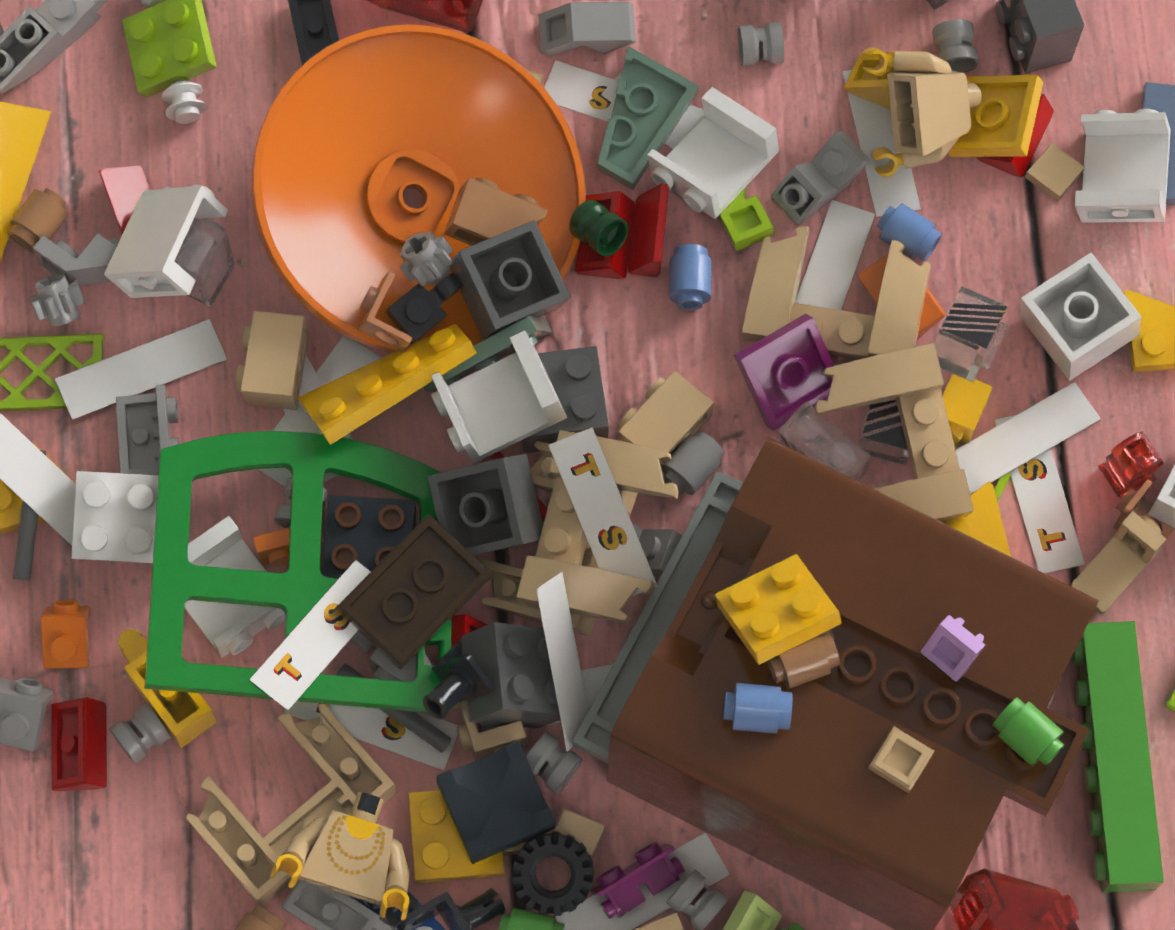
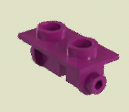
(621, 886)

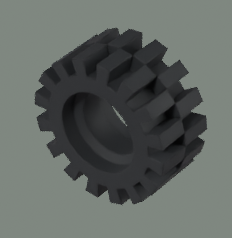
(546, 900)

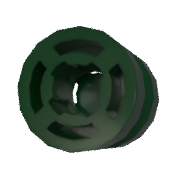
(598, 227)

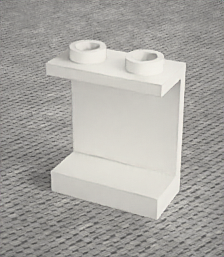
(716, 155)
(1124, 167)
(147, 249)
(499, 402)
(225, 624)

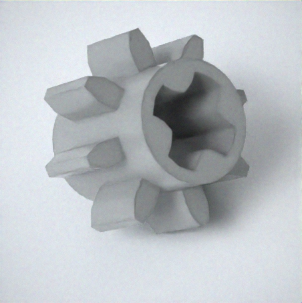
(426, 258)
(57, 300)

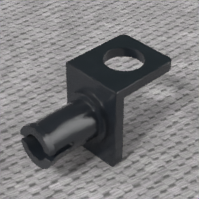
(460, 681)
(457, 918)

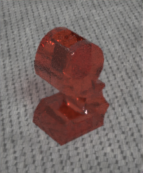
(1131, 464)

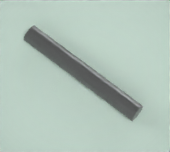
(25, 542)
(409, 719)

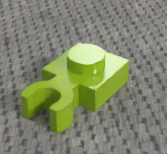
(745, 221)

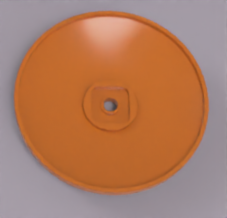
(391, 117)

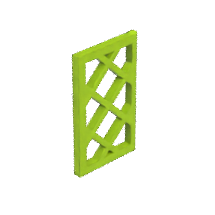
(60, 344)

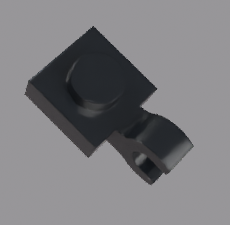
(421, 310)

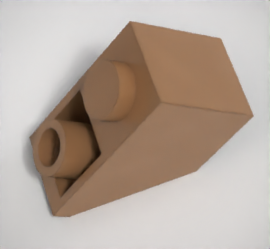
(486, 212)

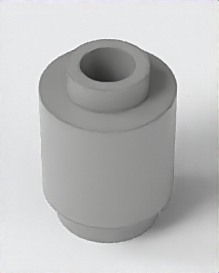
(693, 463)

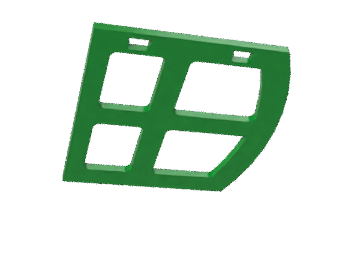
(294, 591)

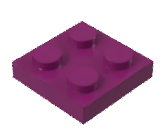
(786, 370)

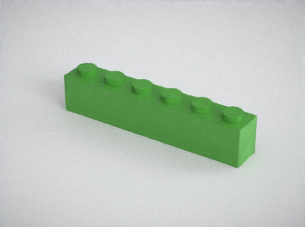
(1118, 759)

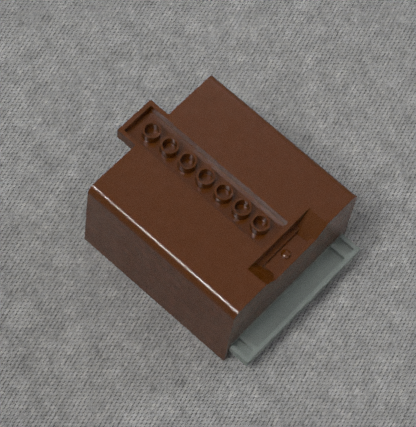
(808, 790)

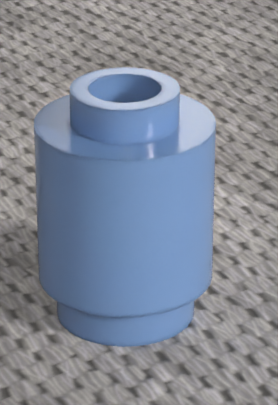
(911, 230)
(690, 276)
(758, 708)

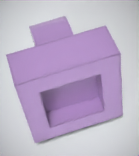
(953, 647)

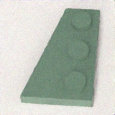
(643, 116)
(495, 348)

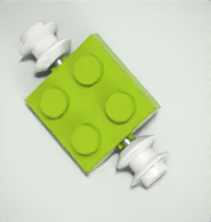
(166, 50)

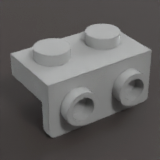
(145, 430)
(22, 712)

